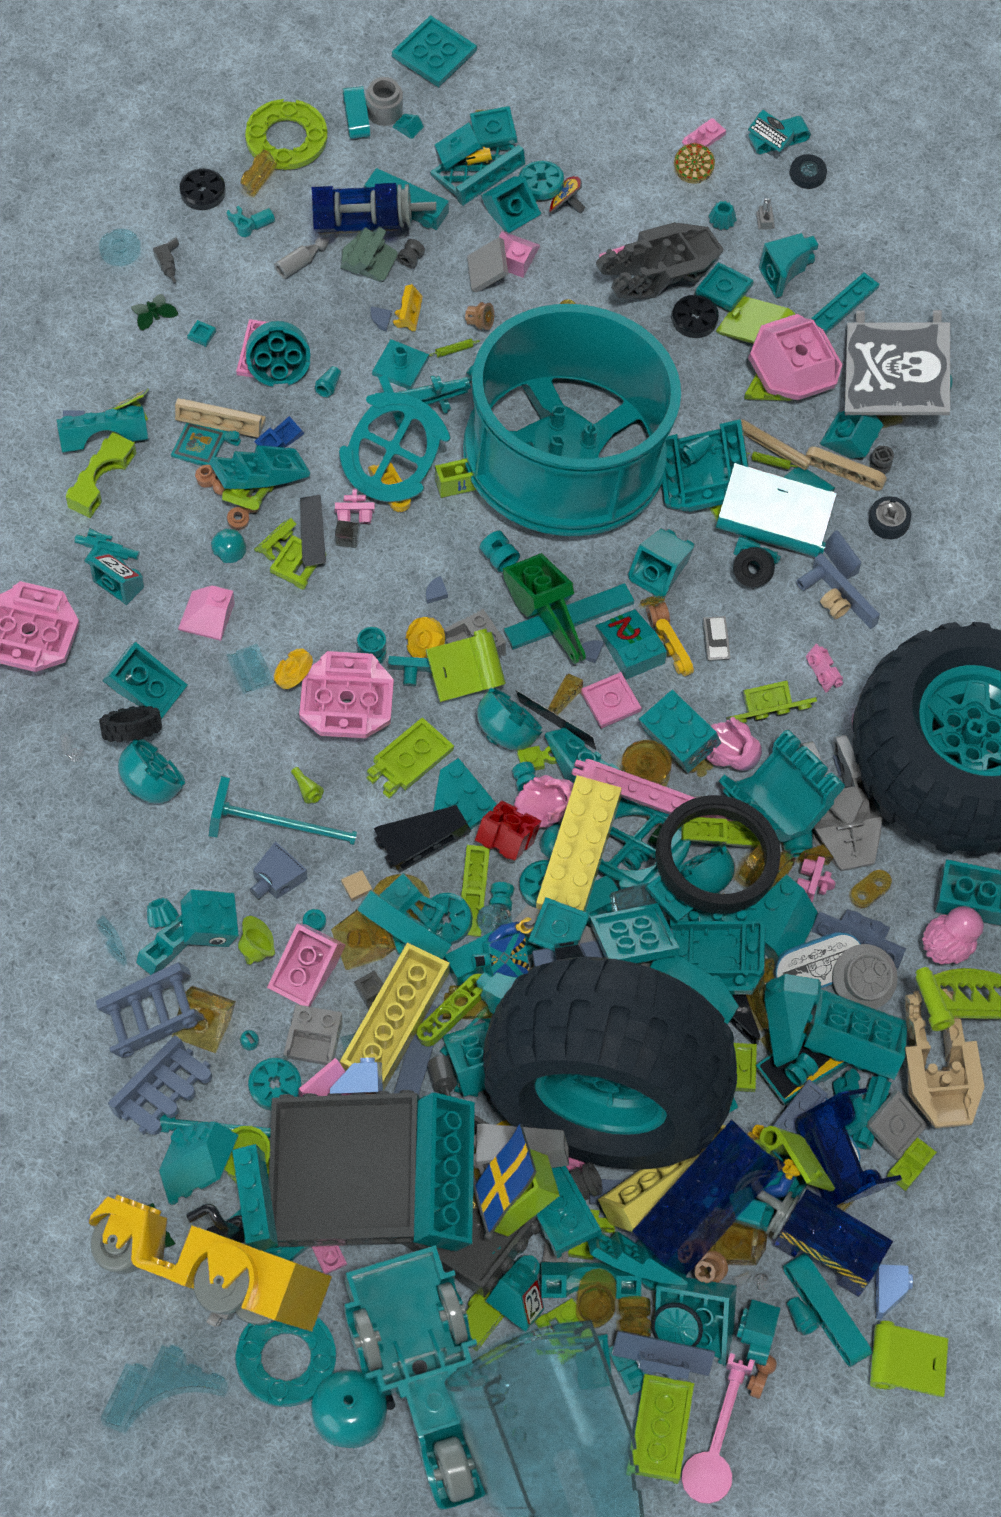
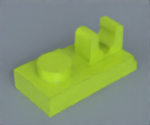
(271, 541)

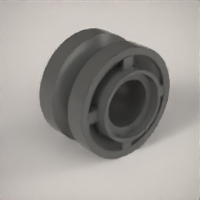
(587, 1180)

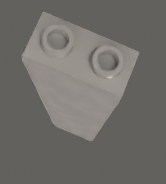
(492, 1138)

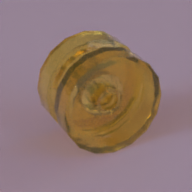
(648, 761)
(754, 866)

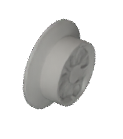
(865, 975)

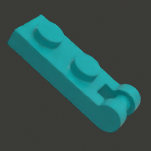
(848, 1083)

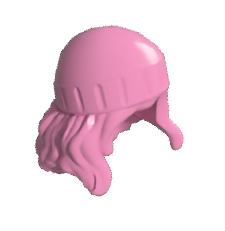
(737, 747)
(545, 799)
(953, 935)

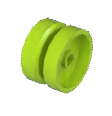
(248, 1136)

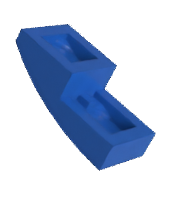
(282, 435)

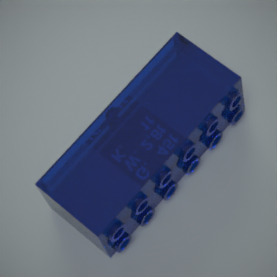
(708, 1198)

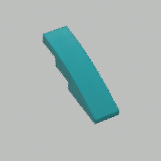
(402, 925)

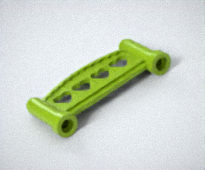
(944, 1010)

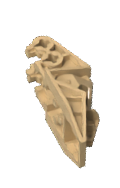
(945, 1095)

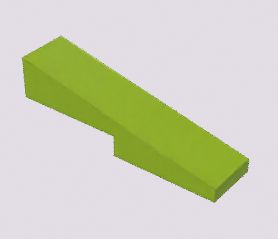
(719, 832)
(475, 882)

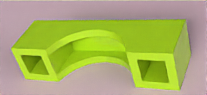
(114, 454)

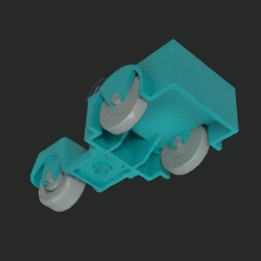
(410, 1339)

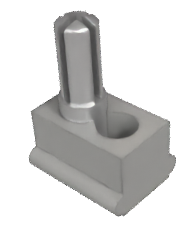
(765, 216)

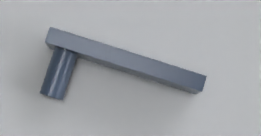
(825, 570)

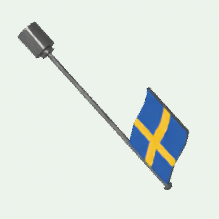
(506, 1174)

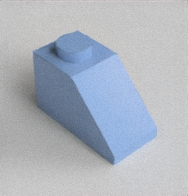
(360, 1078)
(891, 1287)

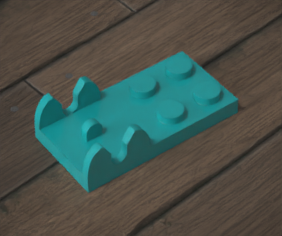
(567, 1218)

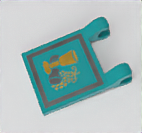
(201, 443)

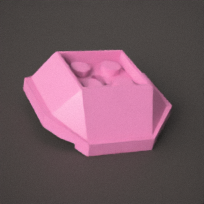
(794, 358)
(46, 615)
(349, 677)

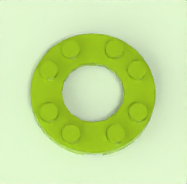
(282, 110)

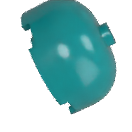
(276, 345)
(504, 723)
(147, 773)
(710, 870)
(348, 1424)

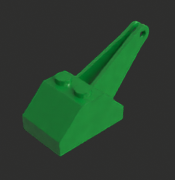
(539, 587)

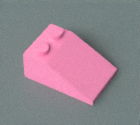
(305, 964)

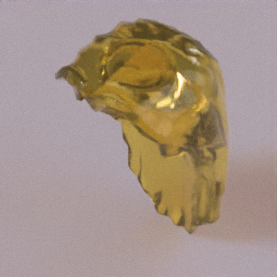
(757, 999)

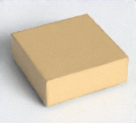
(356, 885)

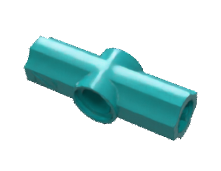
(875, 1098)

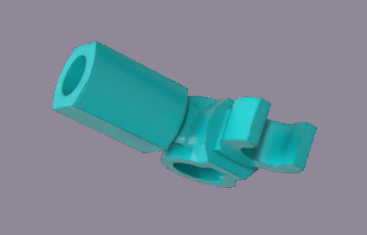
(245, 225)

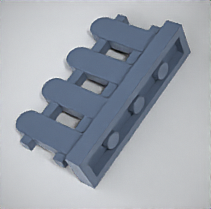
(146, 1084)

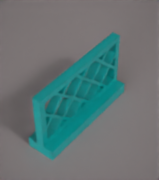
(486, 177)

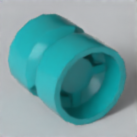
(499, 551)
(372, 641)

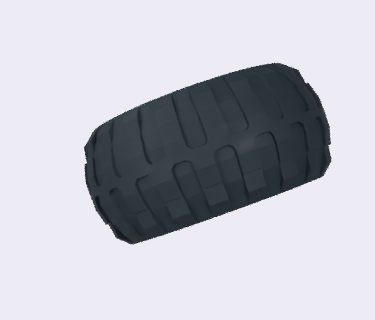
(910, 766)
(614, 1059)

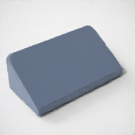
(842, 555)

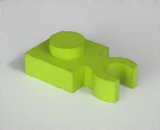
(536, 756)

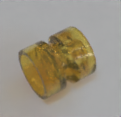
(634, 1315)

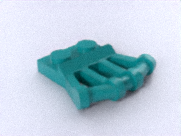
(405, 896)

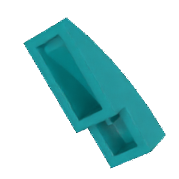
(162, 950)

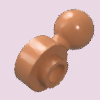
(209, 479)
(243, 522)
(757, 1382)

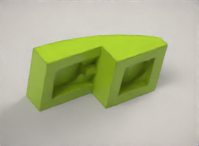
(912, 1163)

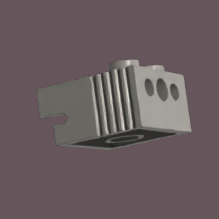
(466, 627)
(313, 1035)

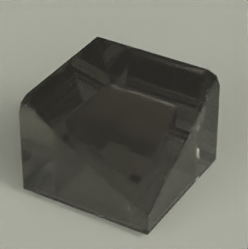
(347, 534)

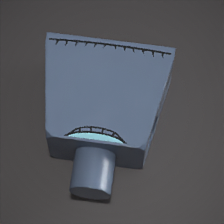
(277, 873)

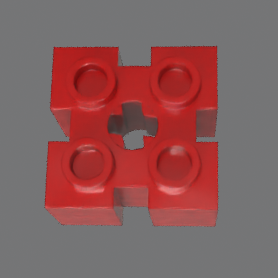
(508, 830)

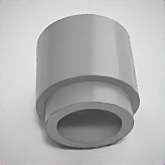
(384, 101)

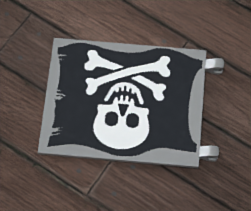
(898, 367)

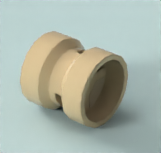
(835, 603)

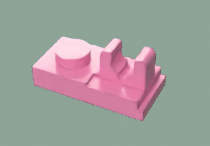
(706, 134)

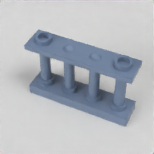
(133, 995)

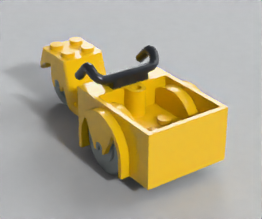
(212, 1262)

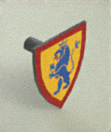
(569, 193)

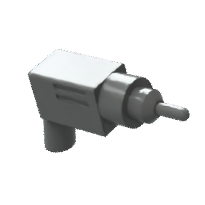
(165, 259)

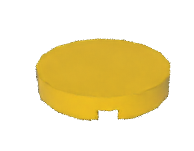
(424, 634)
(294, 669)

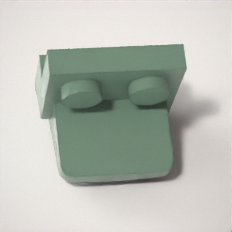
(369, 255)

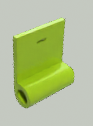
(748, 317)
(468, 665)
(796, 1147)
(908, 1360)

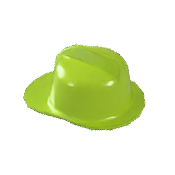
(256, 940)

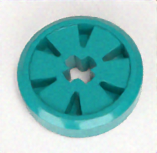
(546, 170)
(531, 879)
(459, 913)
(272, 1070)

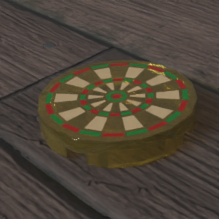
(694, 163)

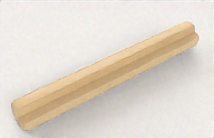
(776, 445)

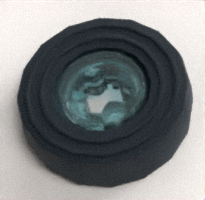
(804, 178)

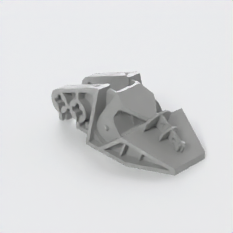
(853, 823)

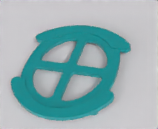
(413, 409)
(633, 877)

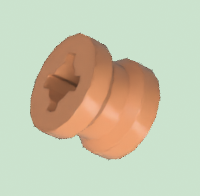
(656, 613)

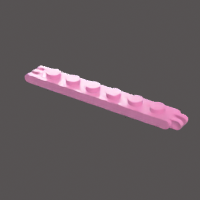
(635, 788)

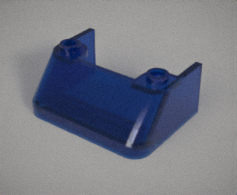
(827, 1137)

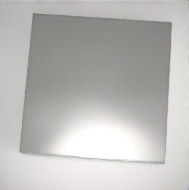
(487, 264)
(896, 1125)

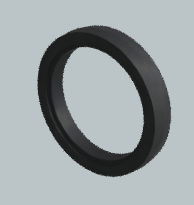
(729, 808)

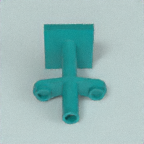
(430, 394)

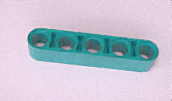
(826, 1306)

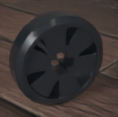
(206, 199)
(690, 325)

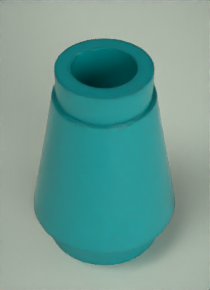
(327, 382)
(696, 449)
(803, 1317)

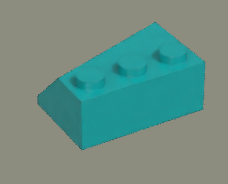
(786, 916)
(195, 1158)
(714, 1305)

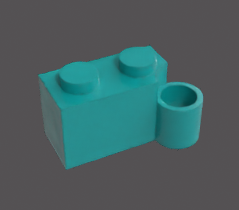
(758, 1330)

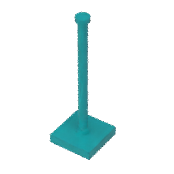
(222, 808)

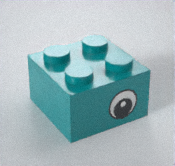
(209, 918)

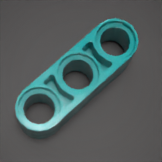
(356, 112)
(801, 134)

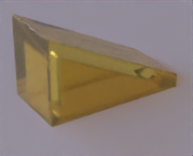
(813, 854)

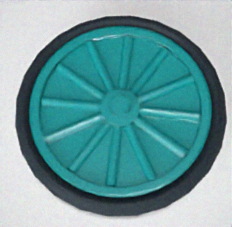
(677, 1324)

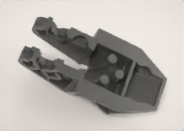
(660, 259)

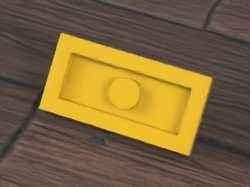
(410, 308)

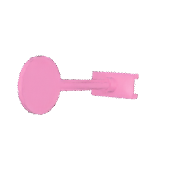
(707, 1474)

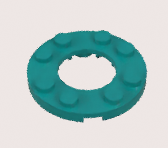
(276, 1391)

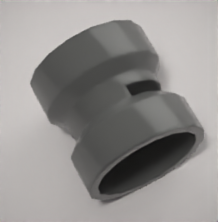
(412, 251)
(882, 459)

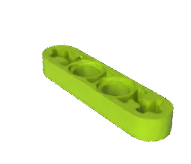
(451, 1008)

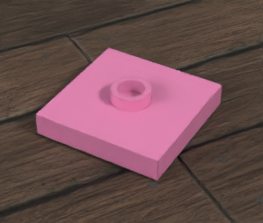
(611, 700)

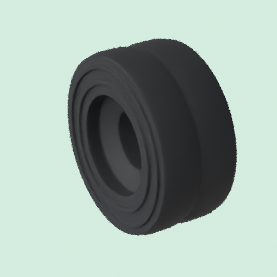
(766, 563)

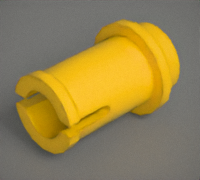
(480, 156)

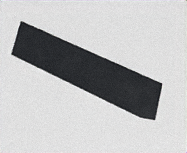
(312, 531)
(555, 719)

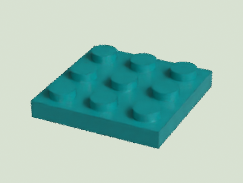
(434, 51)
(635, 934)

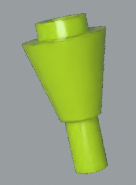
(309, 789)

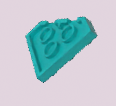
(461, 788)

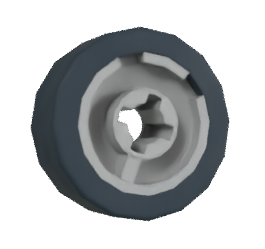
(885, 526)

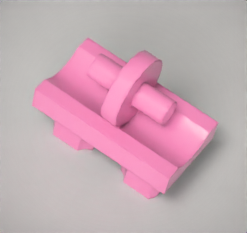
(364, 509)
(814, 868)

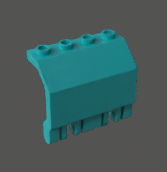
(788, 788)

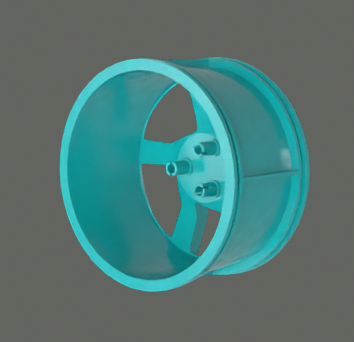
(551, 468)

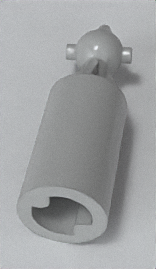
(299, 257)

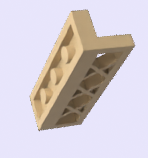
(219, 417)

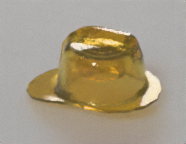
(596, 1297)

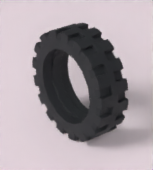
(130, 724)

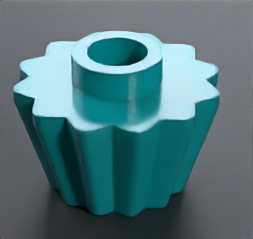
(722, 215)
(161, 913)

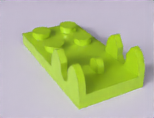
(662, 1427)

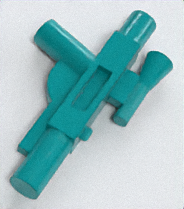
(102, 546)

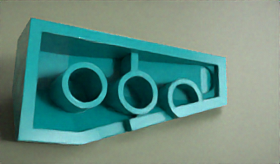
(569, 748)
(788, 1010)

